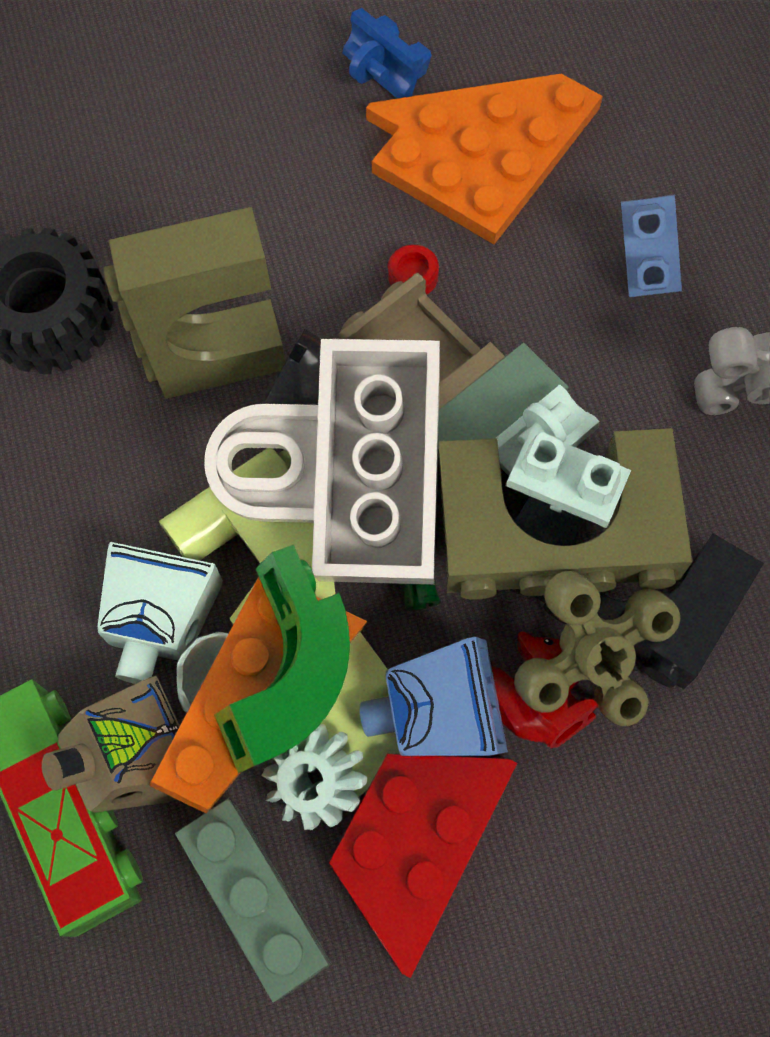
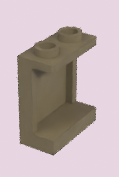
(411, 315)

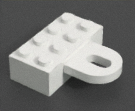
(357, 461)

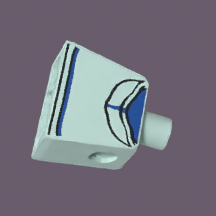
(153, 606)

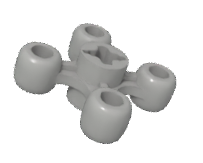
(738, 365)

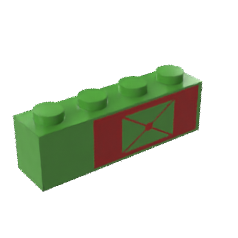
(64, 842)

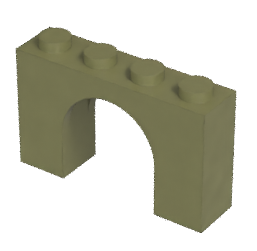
(181, 268)
(492, 553)

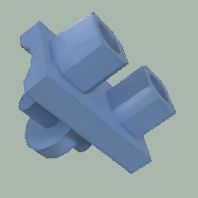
(651, 246)

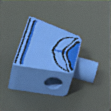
(440, 704)

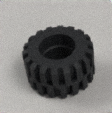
(72, 323)

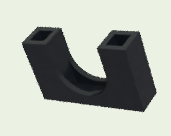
(704, 596)

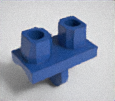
(382, 55)

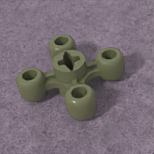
(596, 649)

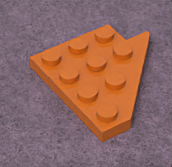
(481, 147)

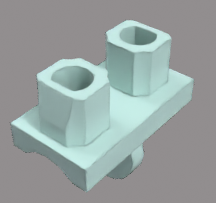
(554, 415)
(568, 478)

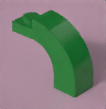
(310, 670)

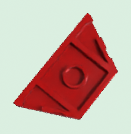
(415, 842)

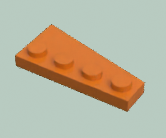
(198, 761)

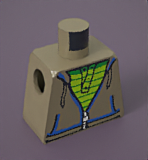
(115, 749)

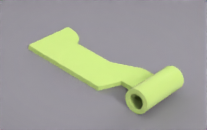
(207, 524)

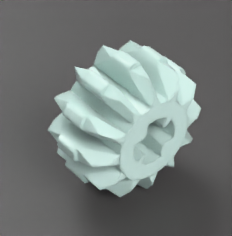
(325, 798)

